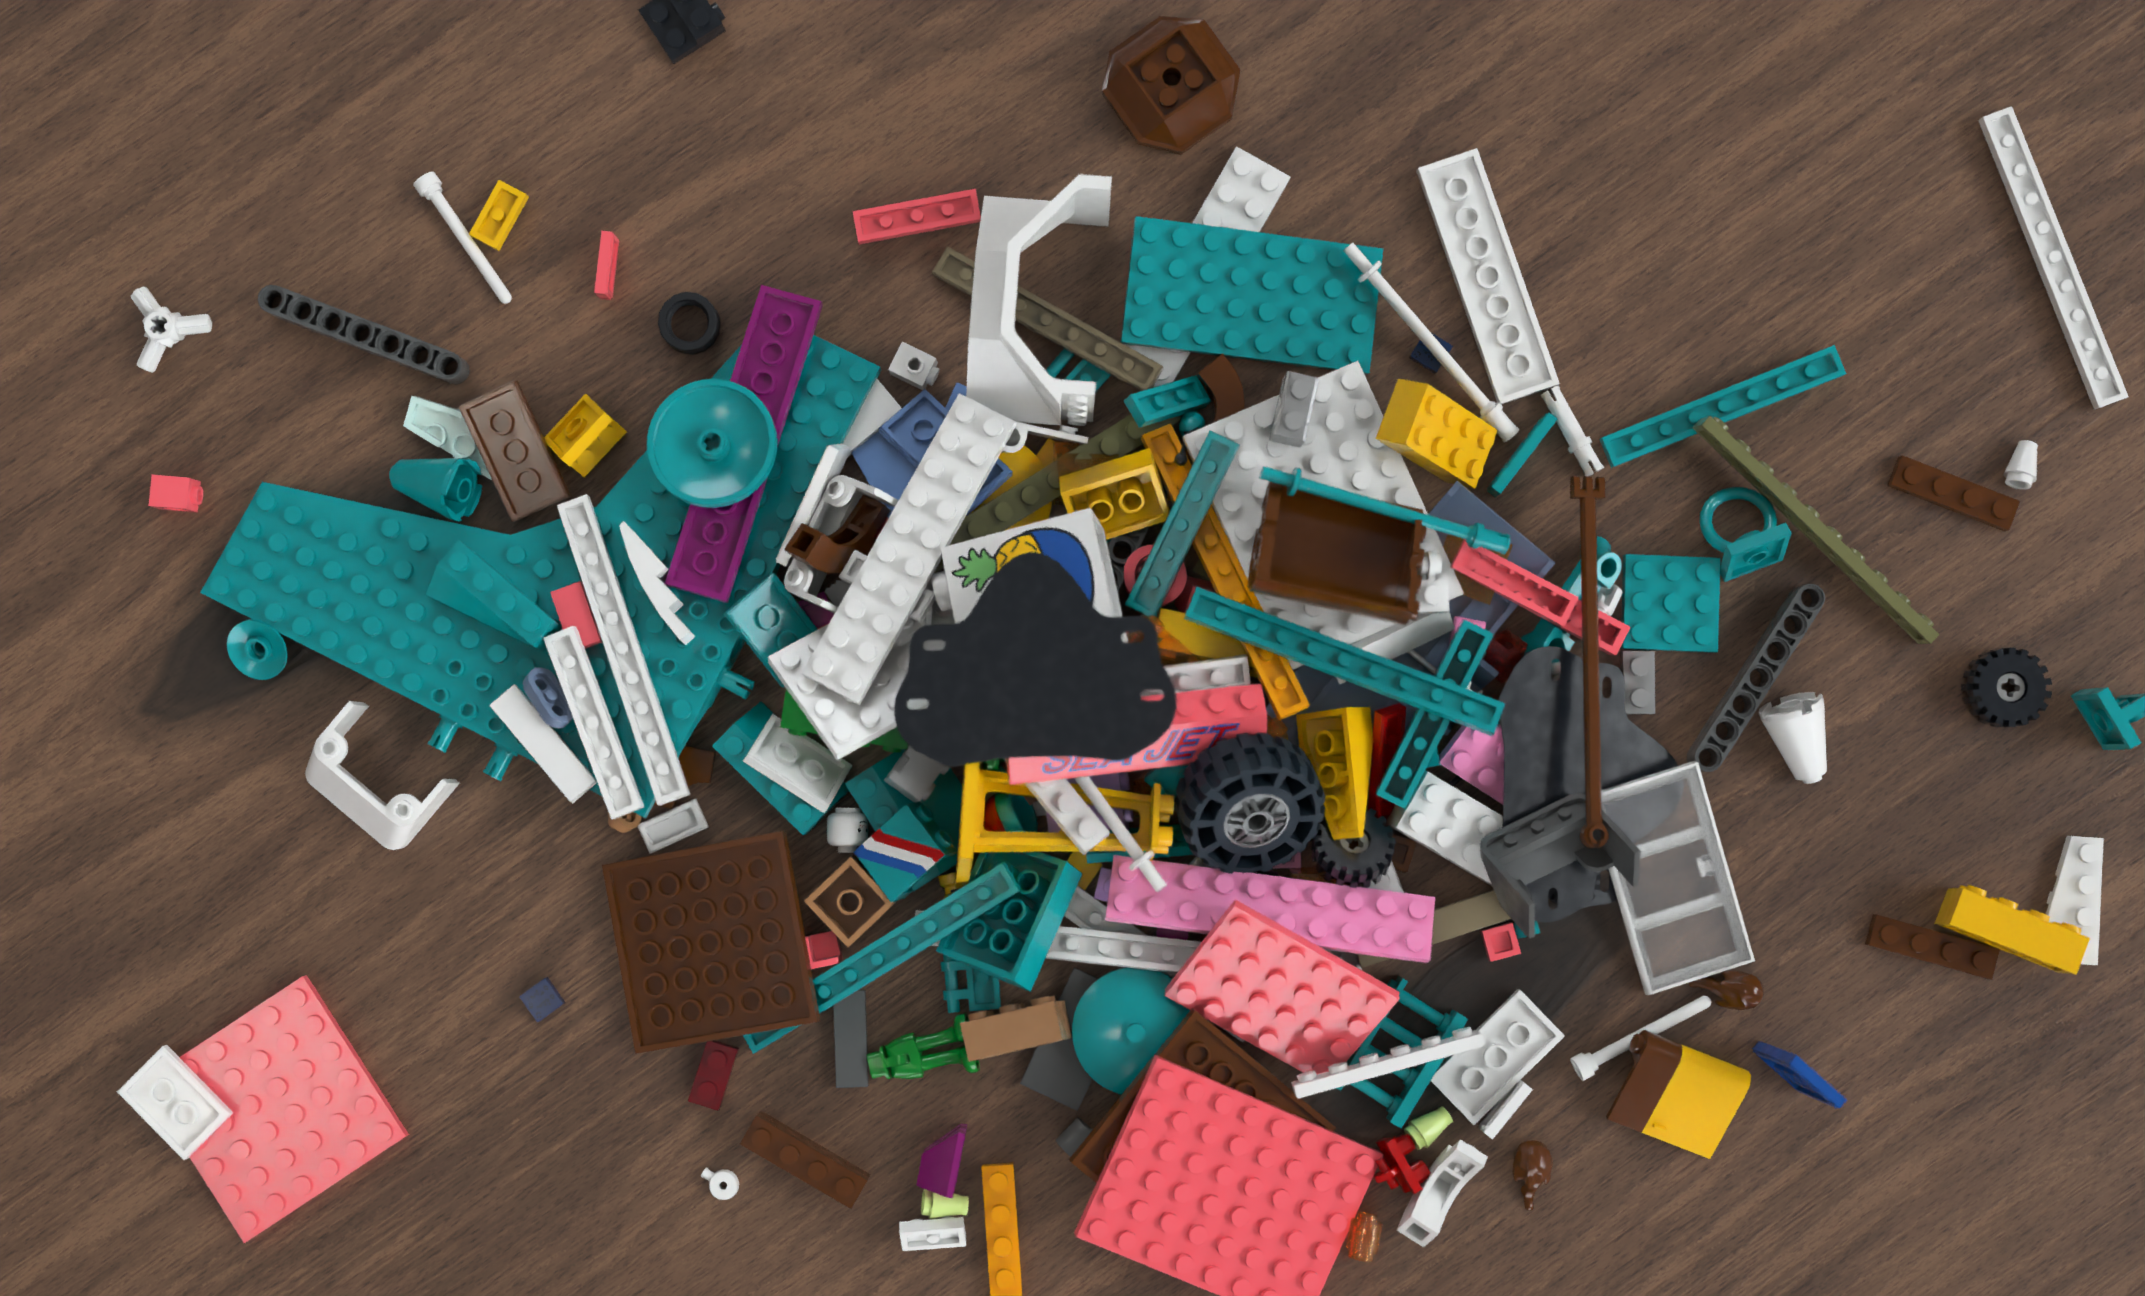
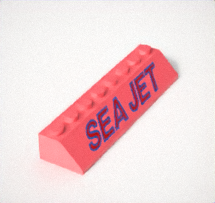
(1198, 723)

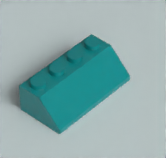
(734, 747)

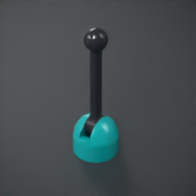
(1188, 424)

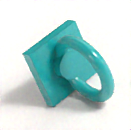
(1752, 549)

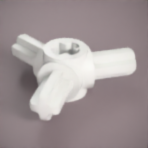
(176, 327)

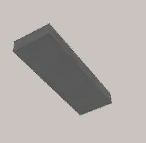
(851, 1041)

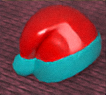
(1009, 814)

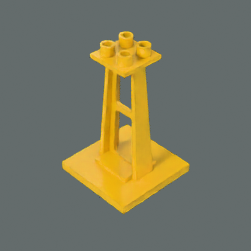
(974, 838)

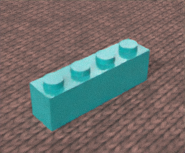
(482, 593)

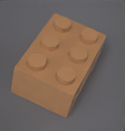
(1015, 1028)

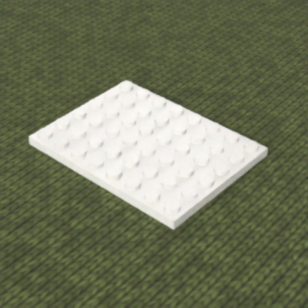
(1336, 452)

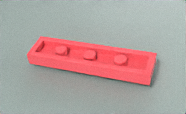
(916, 216)

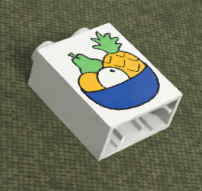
(1070, 539)

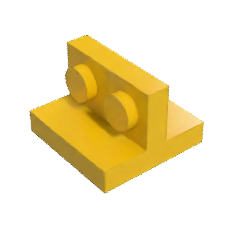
(584, 435)

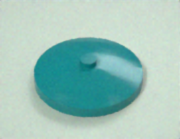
(712, 443)
(1123, 1024)

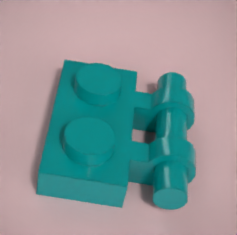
(981, 989)

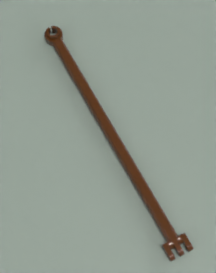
(1590, 654)

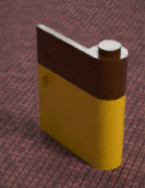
(1679, 1094)

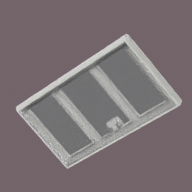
(1685, 908)

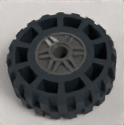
(1249, 803)

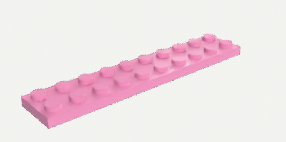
(1321, 912)

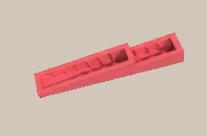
(1535, 595)

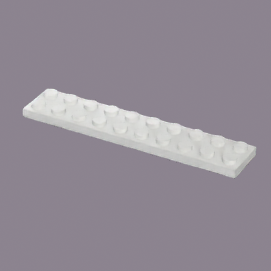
(909, 549)

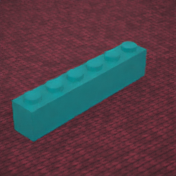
(1427, 728)

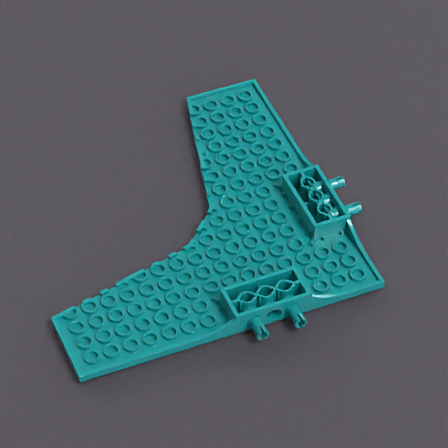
(358, 576)

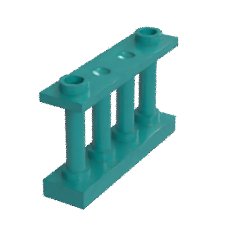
(1414, 1079)

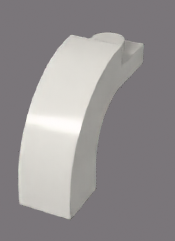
(1430, 1205)

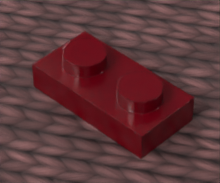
(713, 1074)

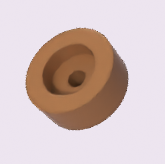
(625, 823)

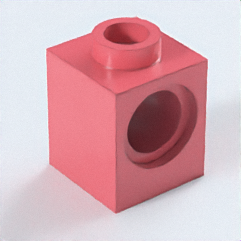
(175, 493)

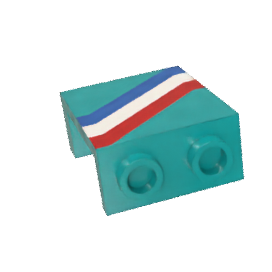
(905, 850)

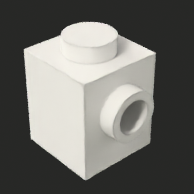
(914, 366)

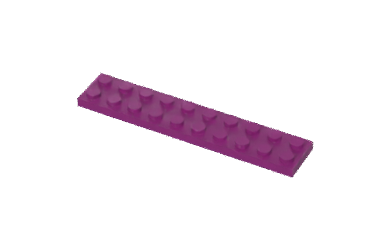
(770, 368)

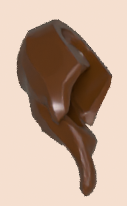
(1738, 989)
(1534, 1166)

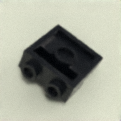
(683, 25)

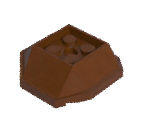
(1165, 114)

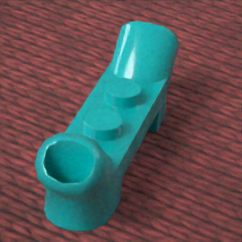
(1608, 570)

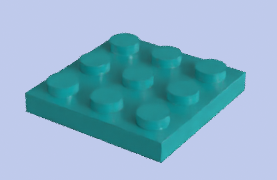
(1671, 603)

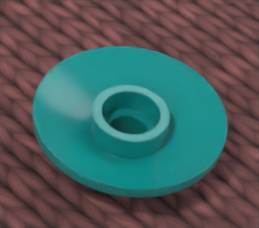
(249, 656)

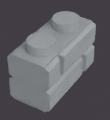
(1294, 409)

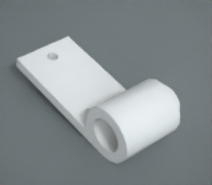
(1021, 430)

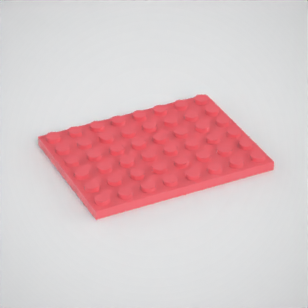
(1226, 1189)

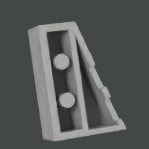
(915, 775)

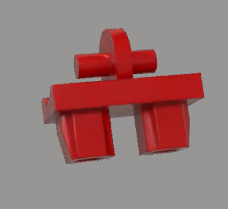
(1395, 1168)

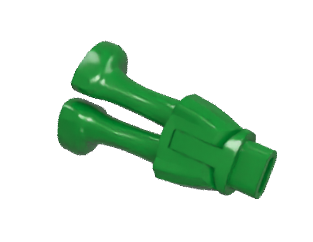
(905, 1057)

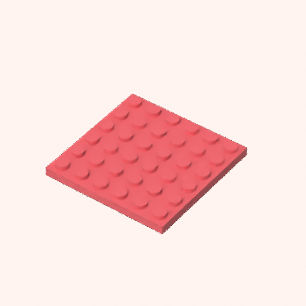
(298, 1106)

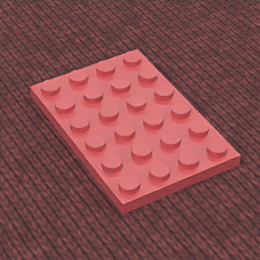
(1280, 991)

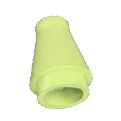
(1428, 1127)
(938, 1206)

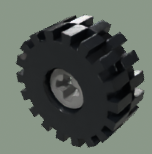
(1991, 702)
(1356, 866)

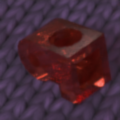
(1502, 658)

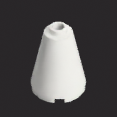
(1799, 733)

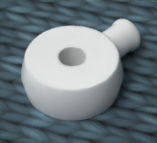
(715, 1183)

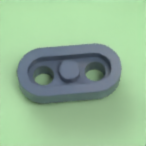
(548, 699)

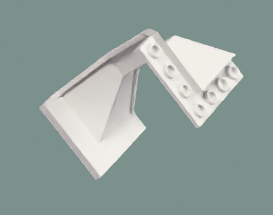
(999, 364)

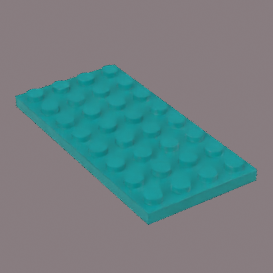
(1248, 295)

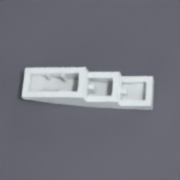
(651, 575)

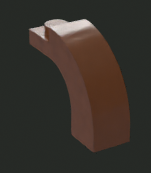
(1224, 388)
(833, 551)

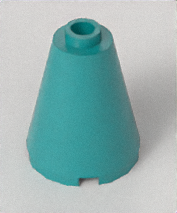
(440, 484)

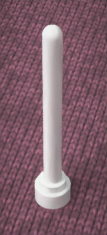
(430, 187)
(1588, 1063)

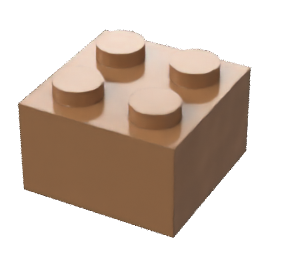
(849, 901)

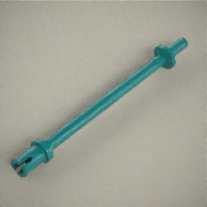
(1475, 535)

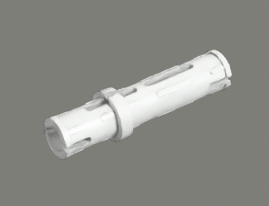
(1572, 431)

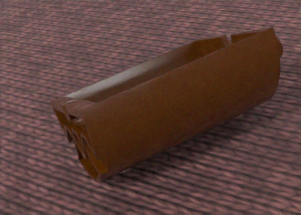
(1337, 556)

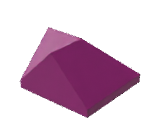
(941, 1162)

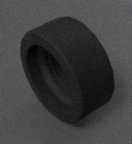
(684, 299)

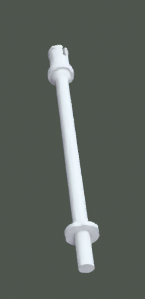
(1489, 410)
(1141, 859)

